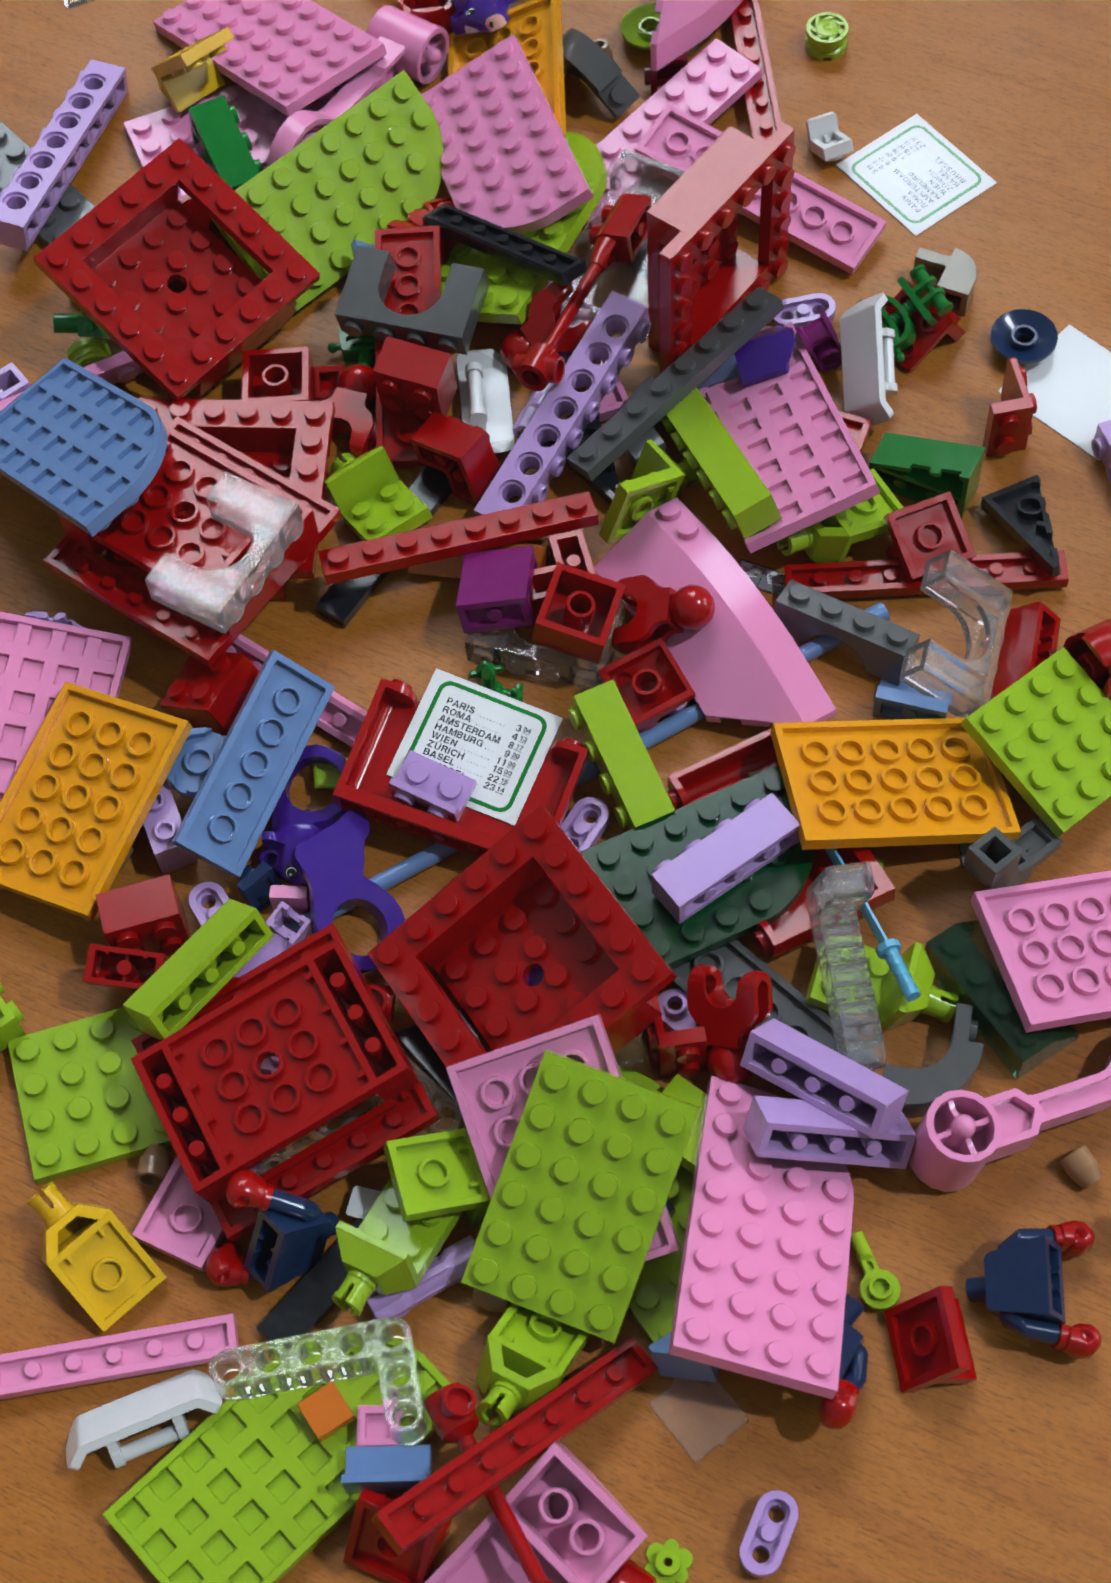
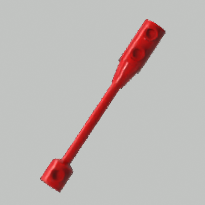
(616, 240)
(132, 968)
(455, 1422)

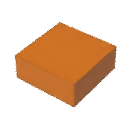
(326, 1411)

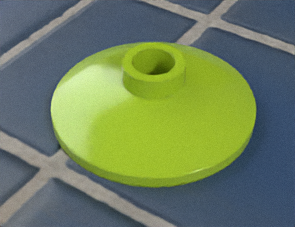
(638, 25)

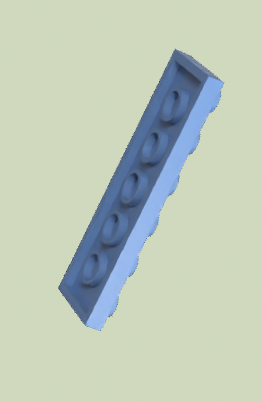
(253, 764)

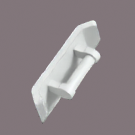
(867, 361)
(486, 396)
(139, 1412)

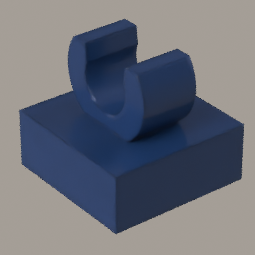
(256, 885)

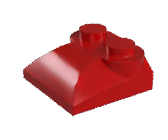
(649, 683)

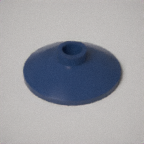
(1024, 336)

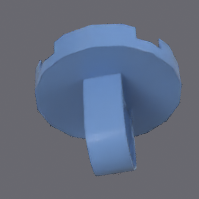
(194, 761)

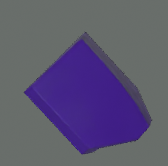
(765, 355)

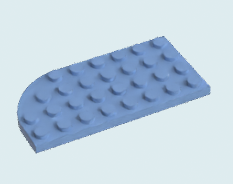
(81, 445)

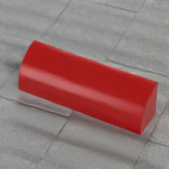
(1028, 641)

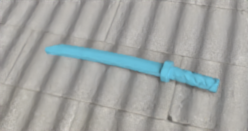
(887, 948)

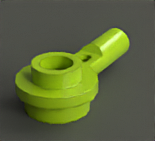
(878, 1287)

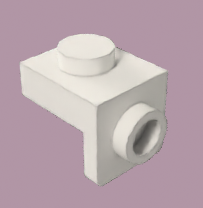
(826, 139)

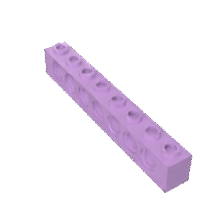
(60, 152)
(615, 316)

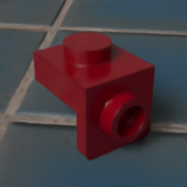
(662, 76)

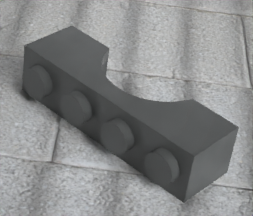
(876, 640)

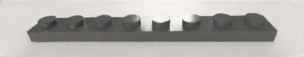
(675, 383)

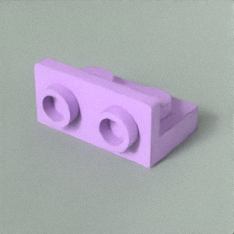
(432, 786)

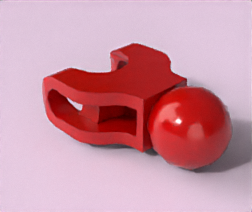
(543, 315)
(353, 408)
(660, 612)
(728, 1019)

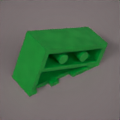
(223, 144)
(928, 468)

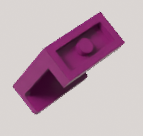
(496, 589)

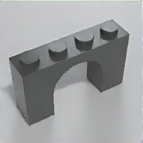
(443, 327)

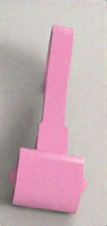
(410, 46)
(968, 1130)

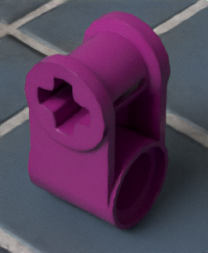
(822, 342)

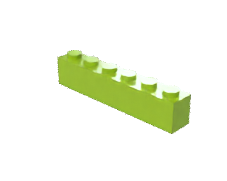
(720, 465)

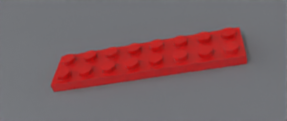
(412, 290)

